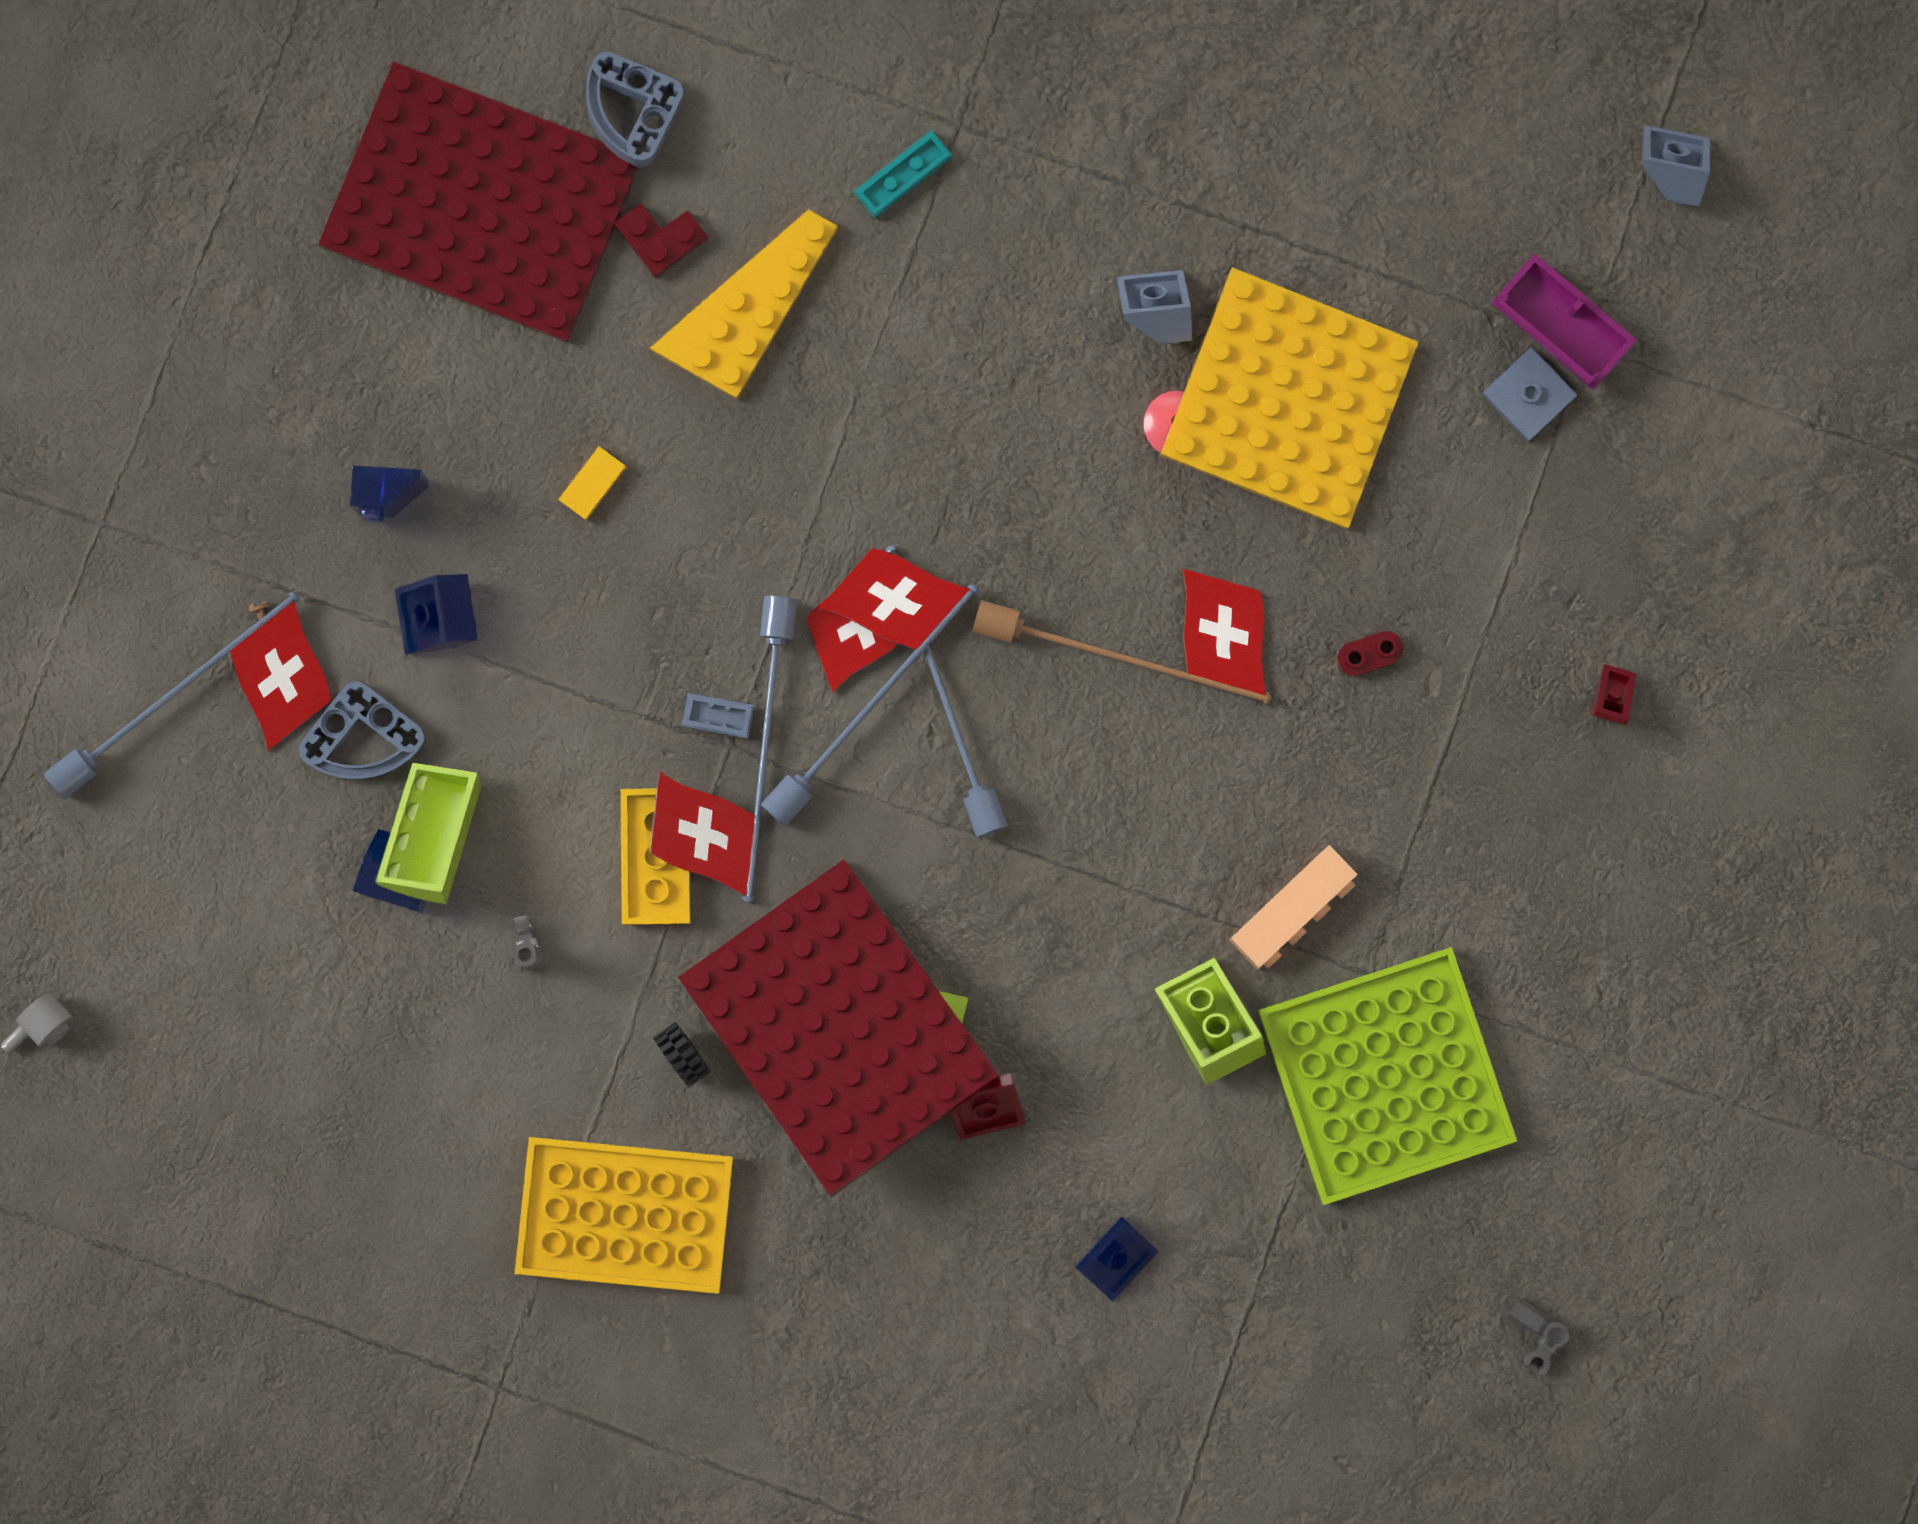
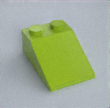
(1211, 1021)

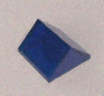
(1116, 1258)

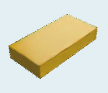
(592, 483)

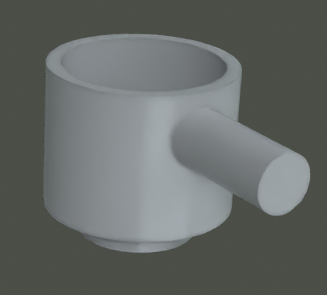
(42, 1021)

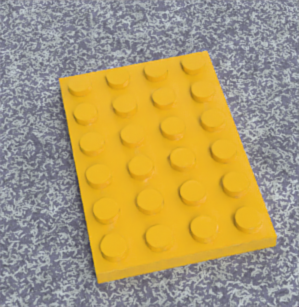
(624, 1215)

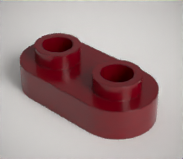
(1370, 653)

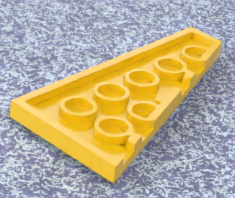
(738, 321)

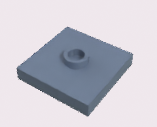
(1529, 394)

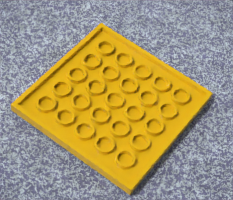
(1289, 398)

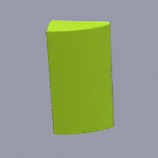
(429, 832)

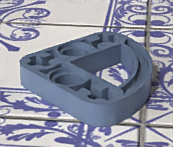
(650, 94)
(352, 715)

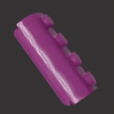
(1563, 321)

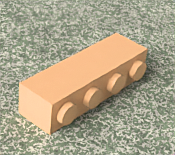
(1293, 907)

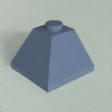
(1677, 163)
(1157, 305)

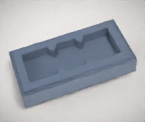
(718, 716)

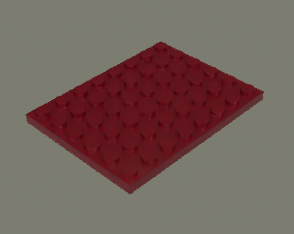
(479, 202)
(838, 1028)

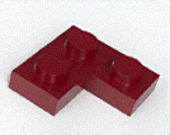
(657, 246)

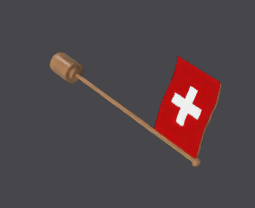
(1219, 635)

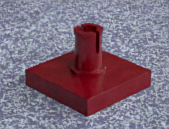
(990, 1110)

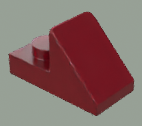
(1614, 695)

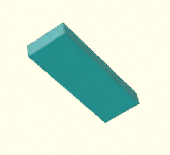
(903, 174)

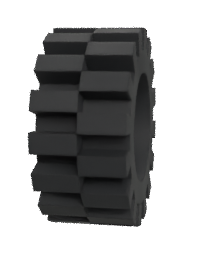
(682, 1054)

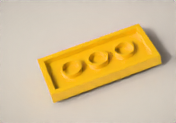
(649, 886)

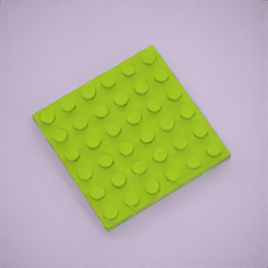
(1387, 1076)

